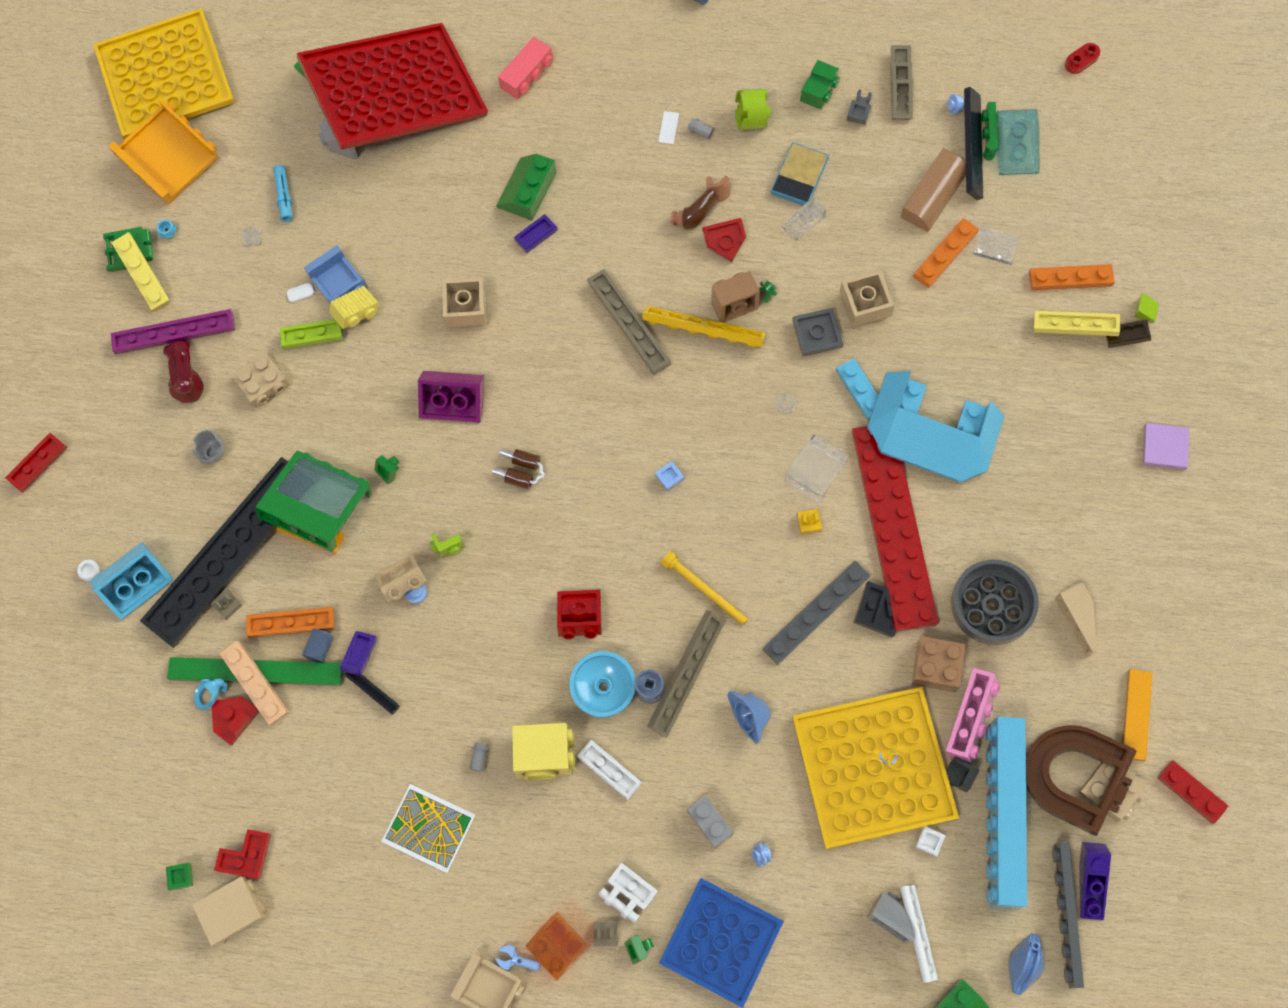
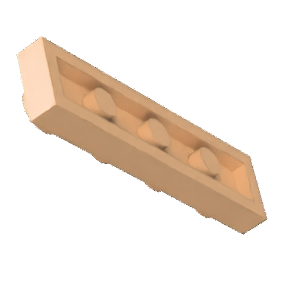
(254, 682)

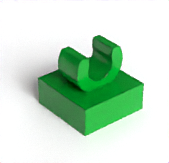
(386, 468)
(179, 876)
(637, 949)

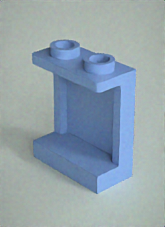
(334, 274)

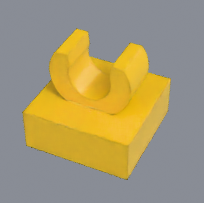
(809, 521)

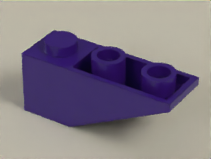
(1093, 879)

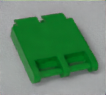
(141, 237)

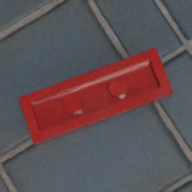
(35, 462)
(1193, 792)

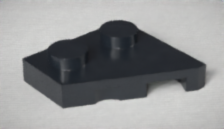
(874, 610)

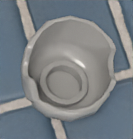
(208, 447)

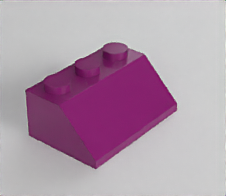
(450, 396)

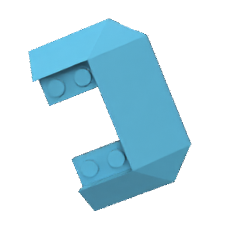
(928, 443)

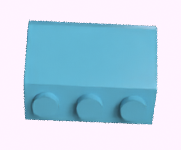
(130, 580)

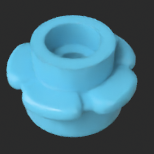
(164, 225)

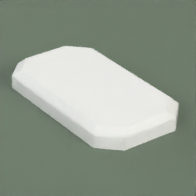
(300, 292)

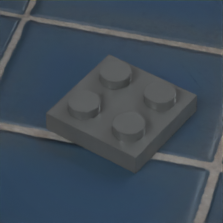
(817, 332)

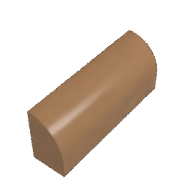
(935, 190)

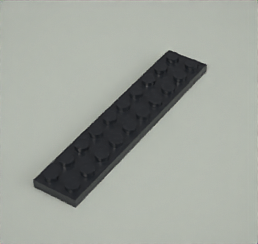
(212, 567)

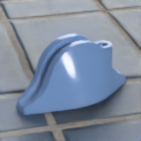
(750, 713)
(1026, 964)

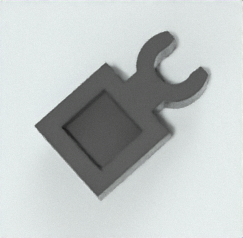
(859, 109)

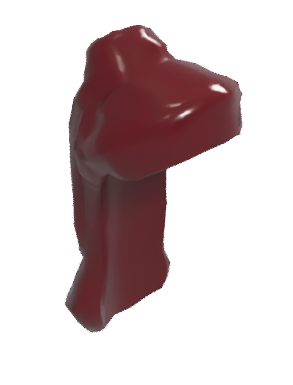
(184, 382)

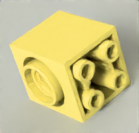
(542, 751)

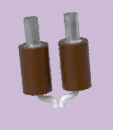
(518, 477)

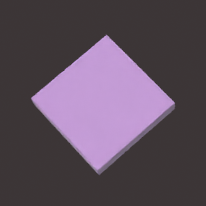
(1166, 446)

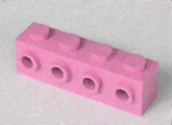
(972, 716)

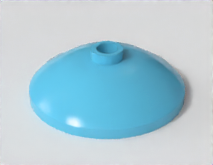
(600, 669)

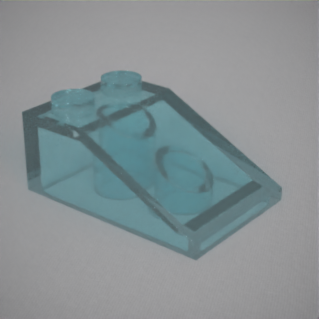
(1018, 142)

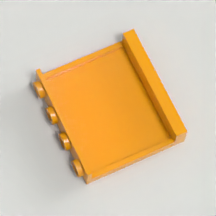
(166, 152)

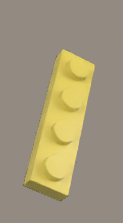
(141, 272)
(1076, 323)

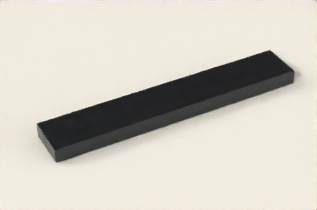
(973, 143)

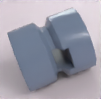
(649, 686)

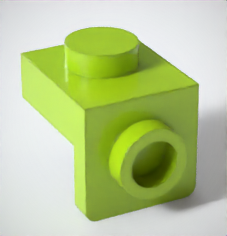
(448, 547)

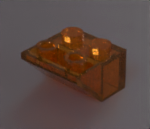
(557, 946)

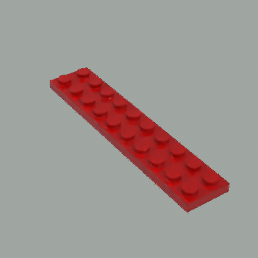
(895, 535)

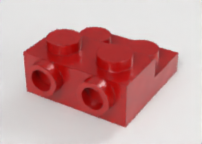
(579, 614)

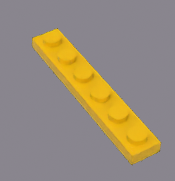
(701, 325)

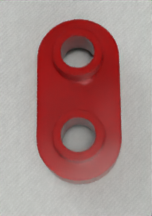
(1084, 57)

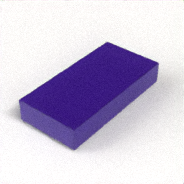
(535, 233)
(358, 653)

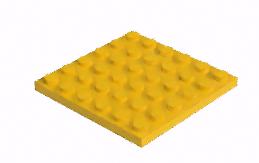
(163, 62)
(853, 788)

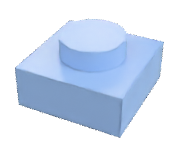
(669, 476)

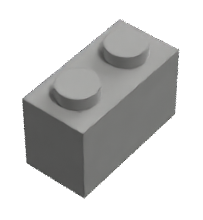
(710, 822)

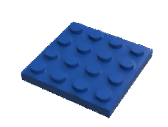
(721, 942)

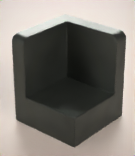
(961, 774)

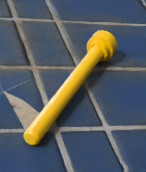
(672, 562)

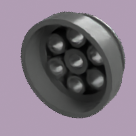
(1002, 577)

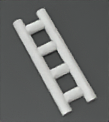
(921, 940)

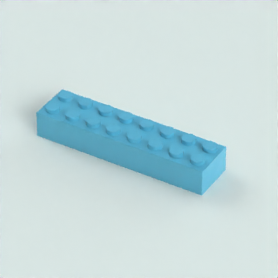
(1007, 814)

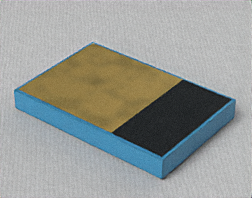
(799, 174)

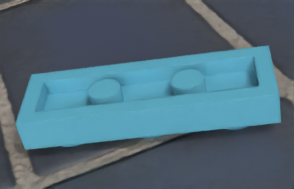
(858, 386)

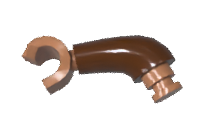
(697, 212)

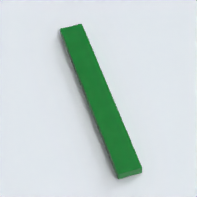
(274, 671)

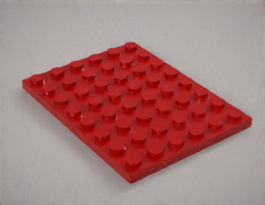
(391, 85)

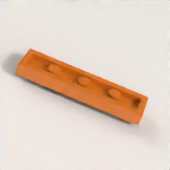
(945, 253)
(1071, 277)
(290, 622)

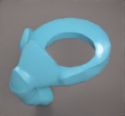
(213, 687)

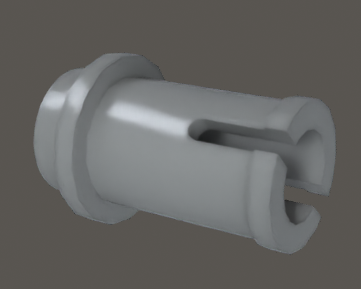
(700, 128)
(478, 756)

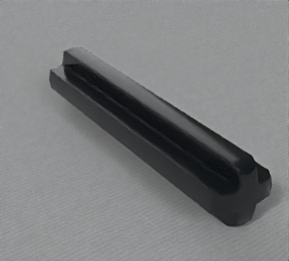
(374, 692)

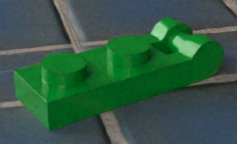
(990, 131)

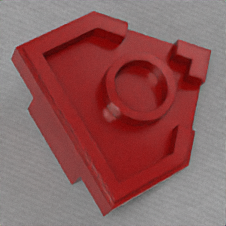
(725, 238)
(232, 717)

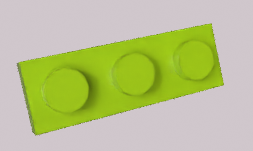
(310, 334)

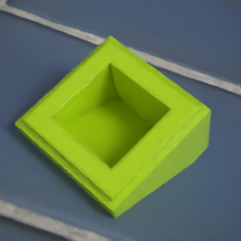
(1146, 308)

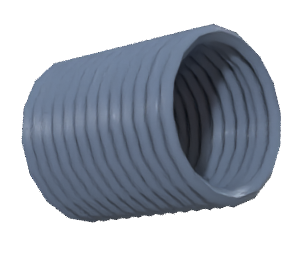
(317, 645)

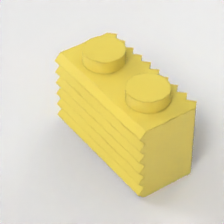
(353, 307)

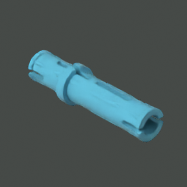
(283, 201)

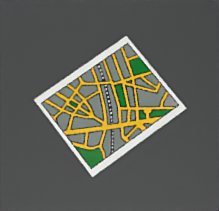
(428, 828)

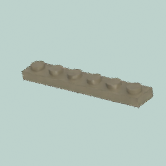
(629, 322)
(686, 674)

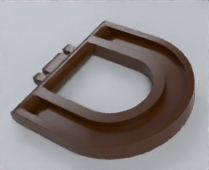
(1090, 743)

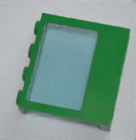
(312, 499)

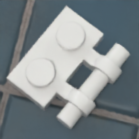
(631, 886)

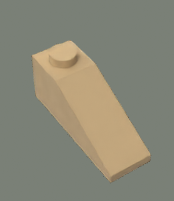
(1079, 612)

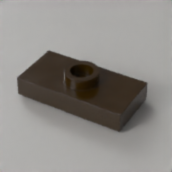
(1130, 333)

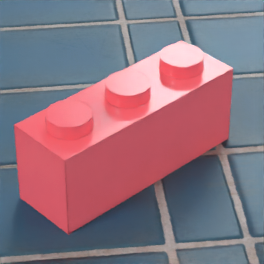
(525, 68)

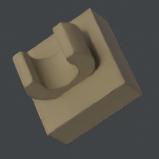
(226, 604)
(605, 933)

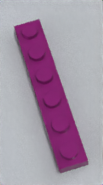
(172, 331)

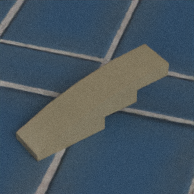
(901, 82)

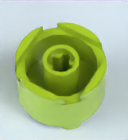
(752, 109)

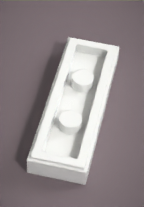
(609, 770)

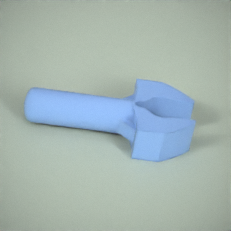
(517, 960)

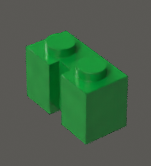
(819, 85)

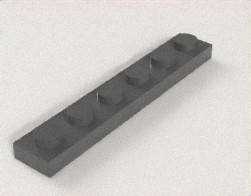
(816, 612)
(1068, 925)

